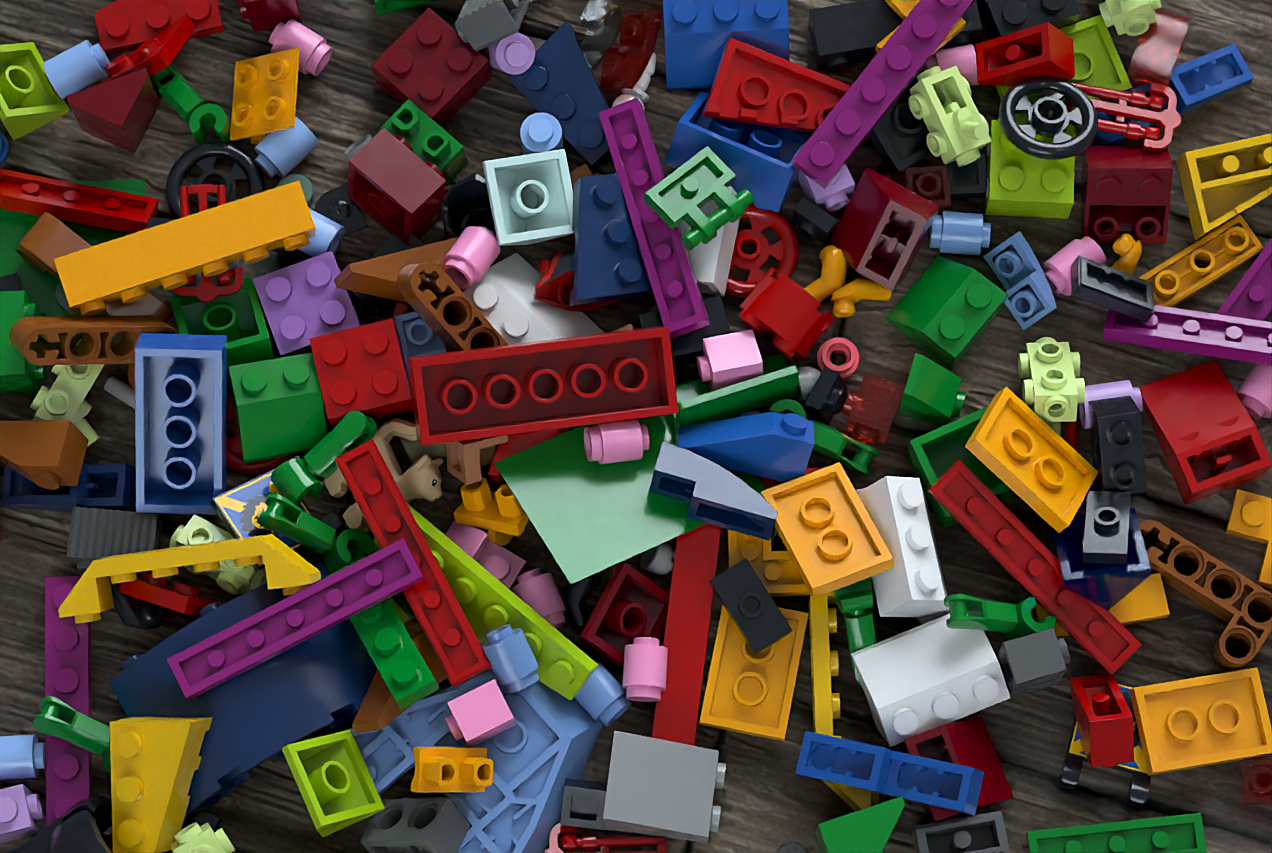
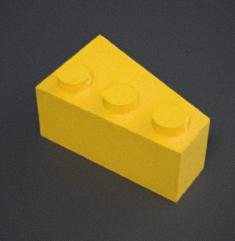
(1225, 181)
(152, 779)

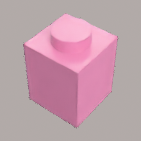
(729, 359)
(479, 714)

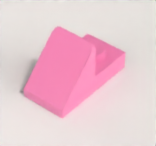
(494, 558)

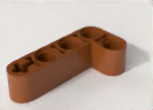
(53, 239)
(430, 307)
(95, 340)
(1198, 588)

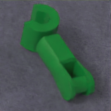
(192, 106)
(830, 441)
(298, 478)
(314, 533)
(855, 605)
(995, 616)
(74, 727)

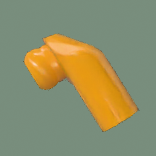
(855, 291)

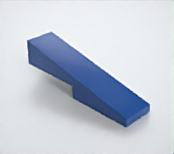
(1194, 86)
(890, 772)

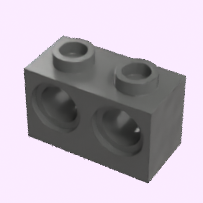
(1033, 662)
(416, 827)

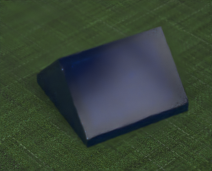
(1095, 581)

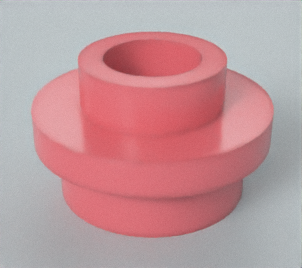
(839, 346)

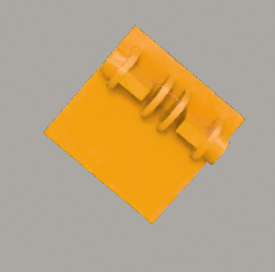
(264, 95)

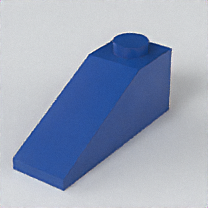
(756, 444)

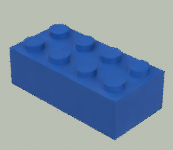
(180, 422)

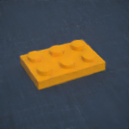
(1032, 459)
(827, 530)
(751, 690)
(1202, 721)

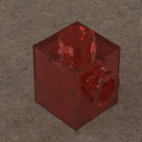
(872, 409)

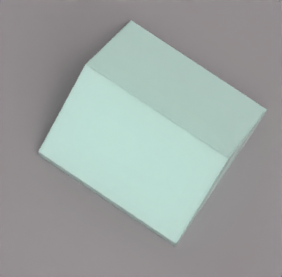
(530, 197)

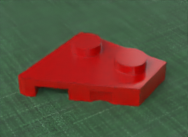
(155, 52)
(178, 598)

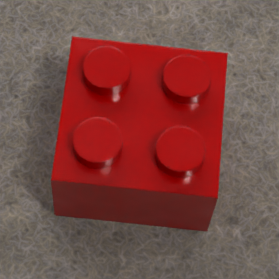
(362, 372)

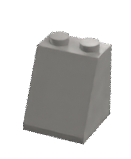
(662, 788)

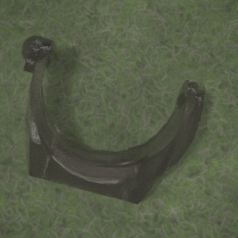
(600, 32)

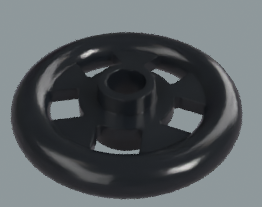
(1048, 118)
(205, 158)

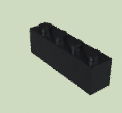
(852, 30)

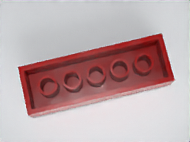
(542, 385)

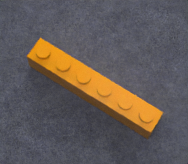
(185, 248)

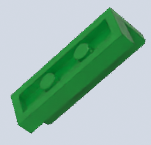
(701, 405)

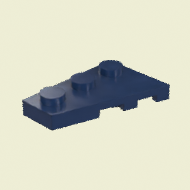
(565, 87)
(606, 249)

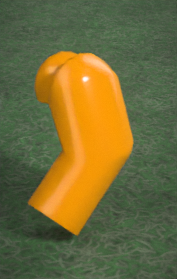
(1129, 251)
(832, 273)

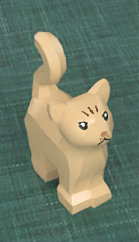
(418, 482)

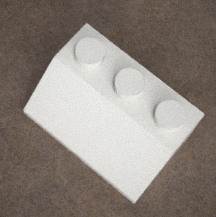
(509, 305)
(904, 522)
(928, 678)

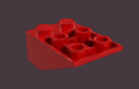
(1204, 432)

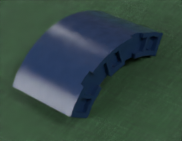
(258, 710)

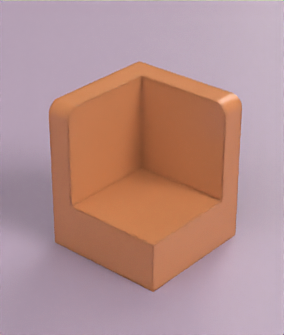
(468, 456)

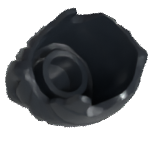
(467, 206)

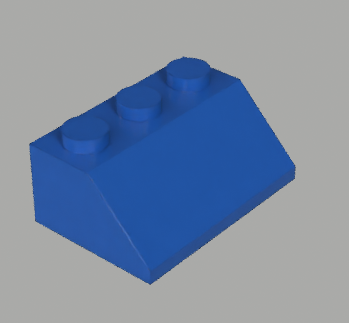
(700, 29)
(753, 152)

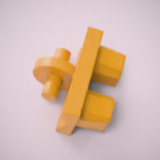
(492, 511)
(451, 769)

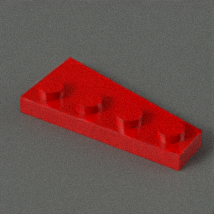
(770, 90)

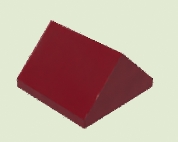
(117, 109)
(627, 610)

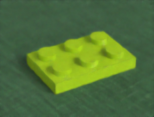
(1094, 60)

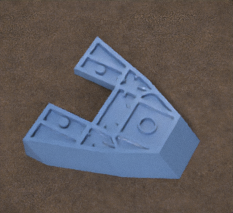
(529, 760)

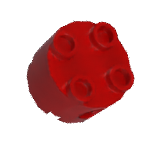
(785, 314)

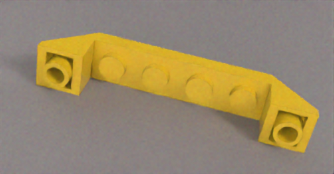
(94, 594)
(825, 703)

